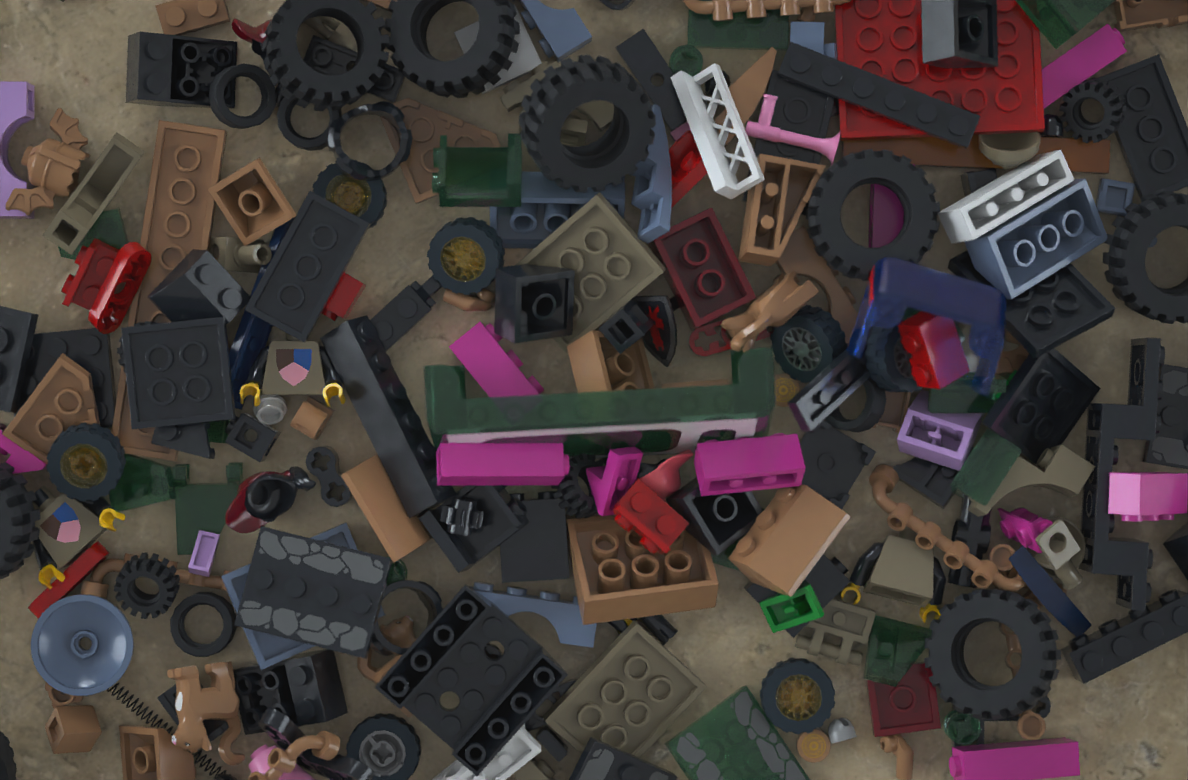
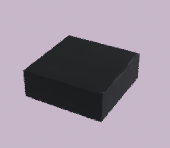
(552, 743)

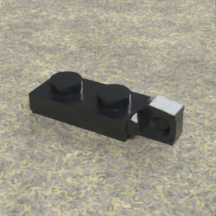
(404, 311)

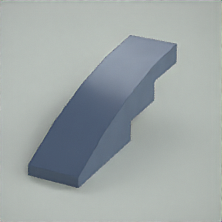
(654, 185)

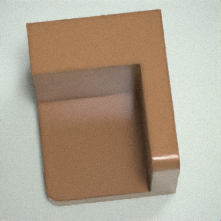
(73, 729)

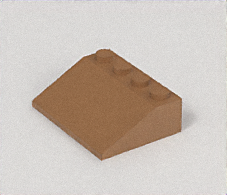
(626, 581)

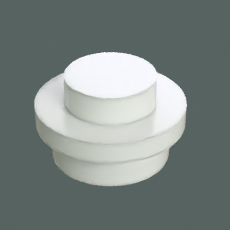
(270, 409)

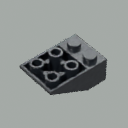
(177, 69)
(300, 687)

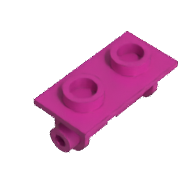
(1023, 526)

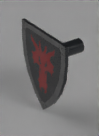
(662, 336)

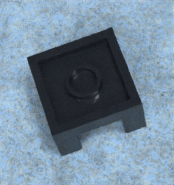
(832, 462)

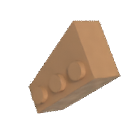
(775, 207)

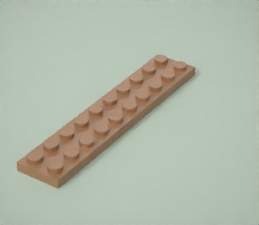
(175, 222)

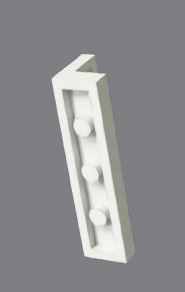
(706, 134)
(512, 757)

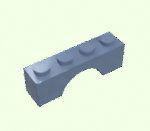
(560, 29)
(561, 613)

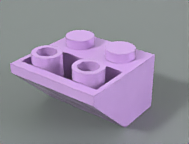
(938, 436)

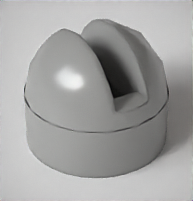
(841, 730)

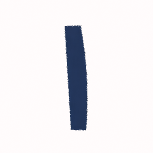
(1049, 592)

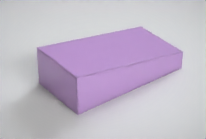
(203, 553)

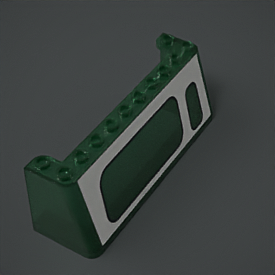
(594, 422)

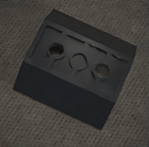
(492, 693)

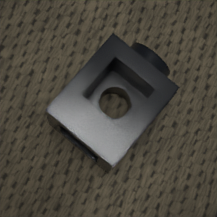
(626, 325)
(261, 446)

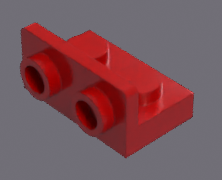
(686, 166)
(94, 266)
(648, 517)

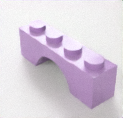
(15, 110)

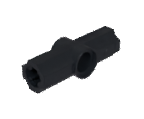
(976, 535)

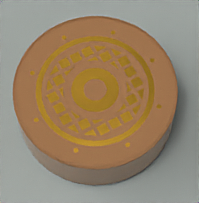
(785, 389)
(813, 745)

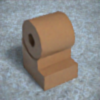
(312, 418)

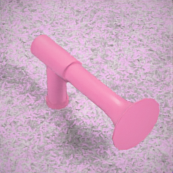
(764, 131)

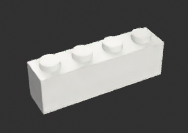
(1005, 196)

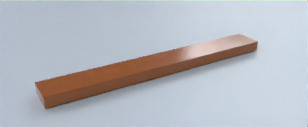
(935, 152)

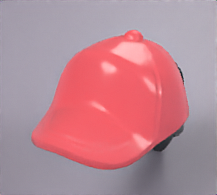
(663, 476)

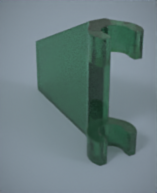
(202, 504)

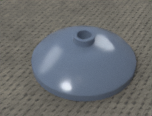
(58, 647)

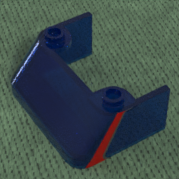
(902, 284)

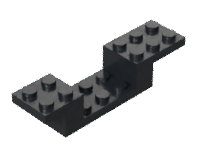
(1138, 421)

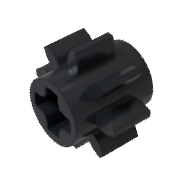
(461, 516)

